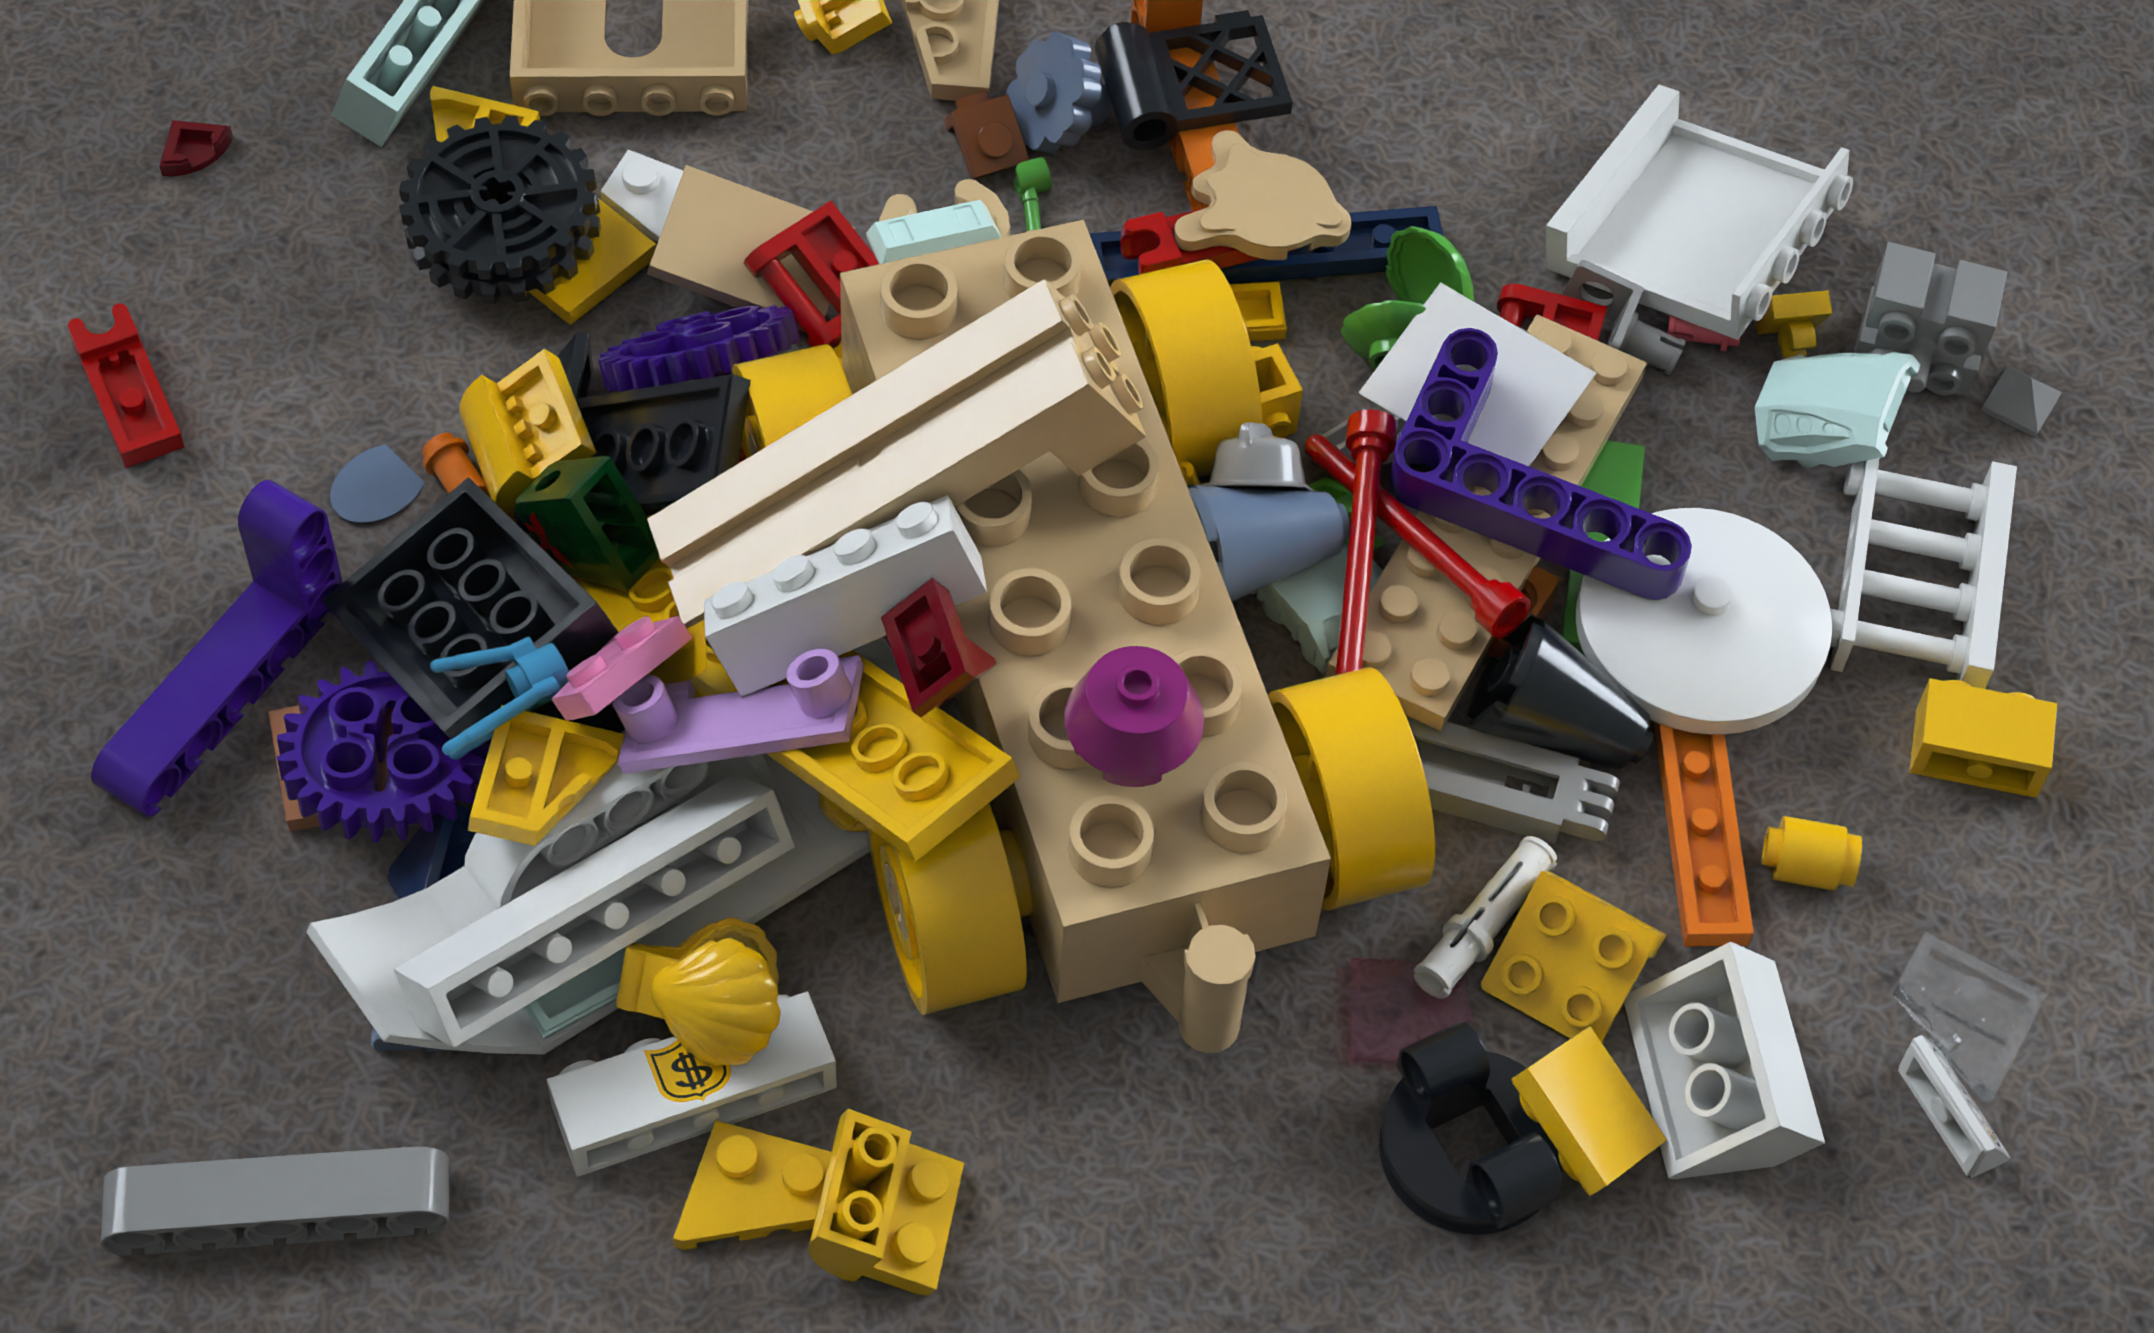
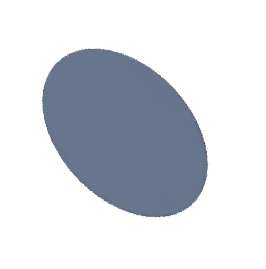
(374, 486)

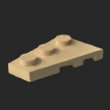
(954, 44)

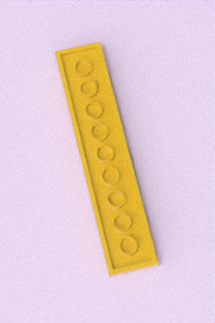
(896, 774)

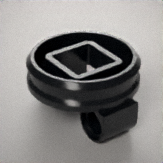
(1440, 1082)

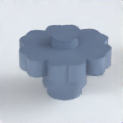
(1057, 93)

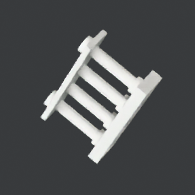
(1980, 553)

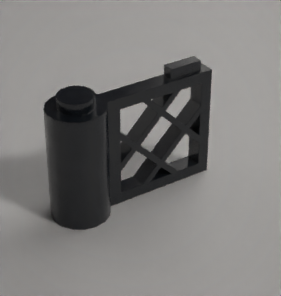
(1146, 84)

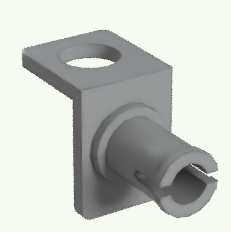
(1627, 332)

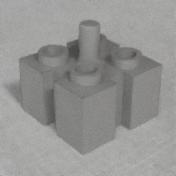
(1933, 314)

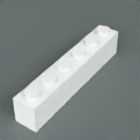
(593, 909)

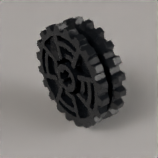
(500, 209)

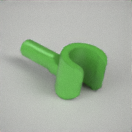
(1031, 179)

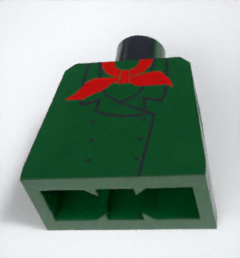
(588, 522)

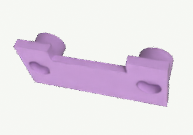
(675, 729)

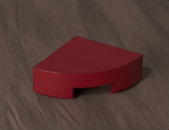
(192, 145)

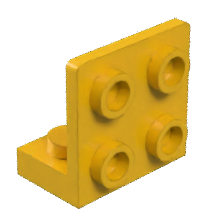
(1570, 958)

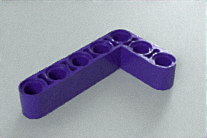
(1522, 488)
(237, 659)

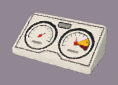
(1951, 1108)

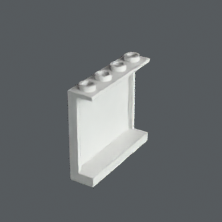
(1695, 217)

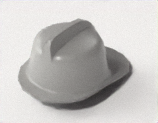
(1258, 461)

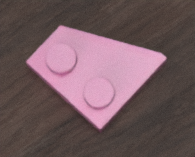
(619, 665)

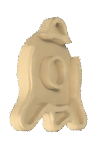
(1260, 204)

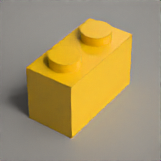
(1983, 737)

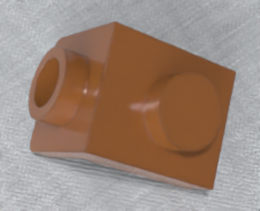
(987, 134)

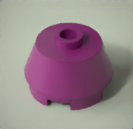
(1134, 716)

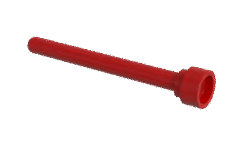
(1371, 440)
(1496, 605)

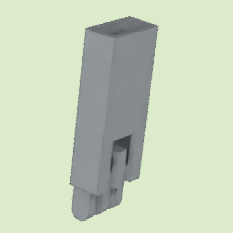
(1469, 776)

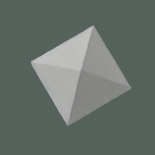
(2021, 401)

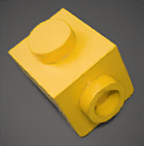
(841, 22)

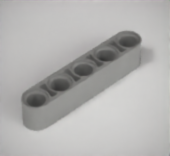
(275, 1197)

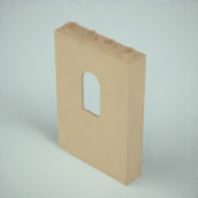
(567, 67)

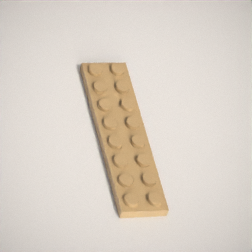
(1422, 624)

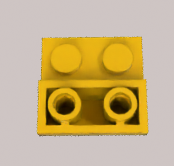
(523, 426)
(884, 1206)

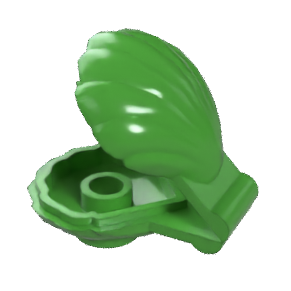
(1415, 268)

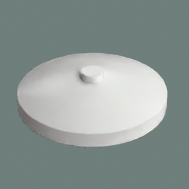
(1730, 643)

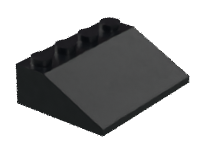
(462, 586)

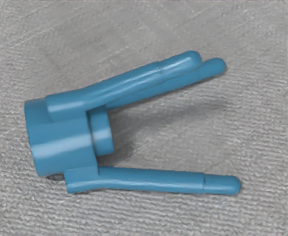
(533, 681)

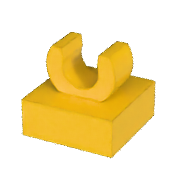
(1795, 320)

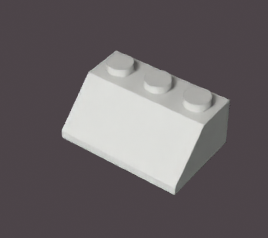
(1723, 1065)

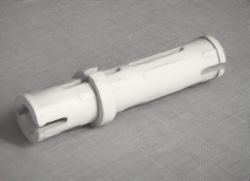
(1471, 934)

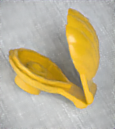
(710, 990)

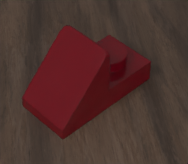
(932, 648)

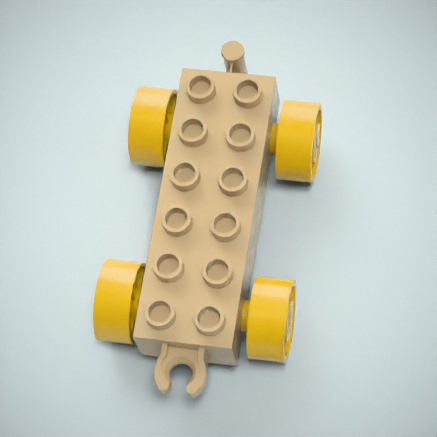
(1289, 791)

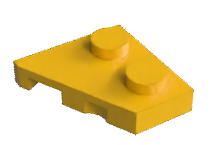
(539, 774)
(751, 1187)

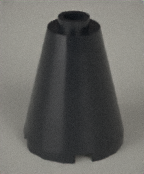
(1558, 701)

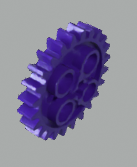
(698, 347)
(336, 751)

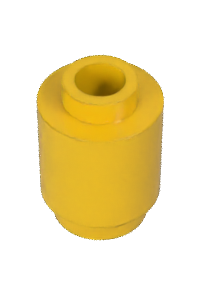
(1812, 853)

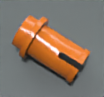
(449, 461)

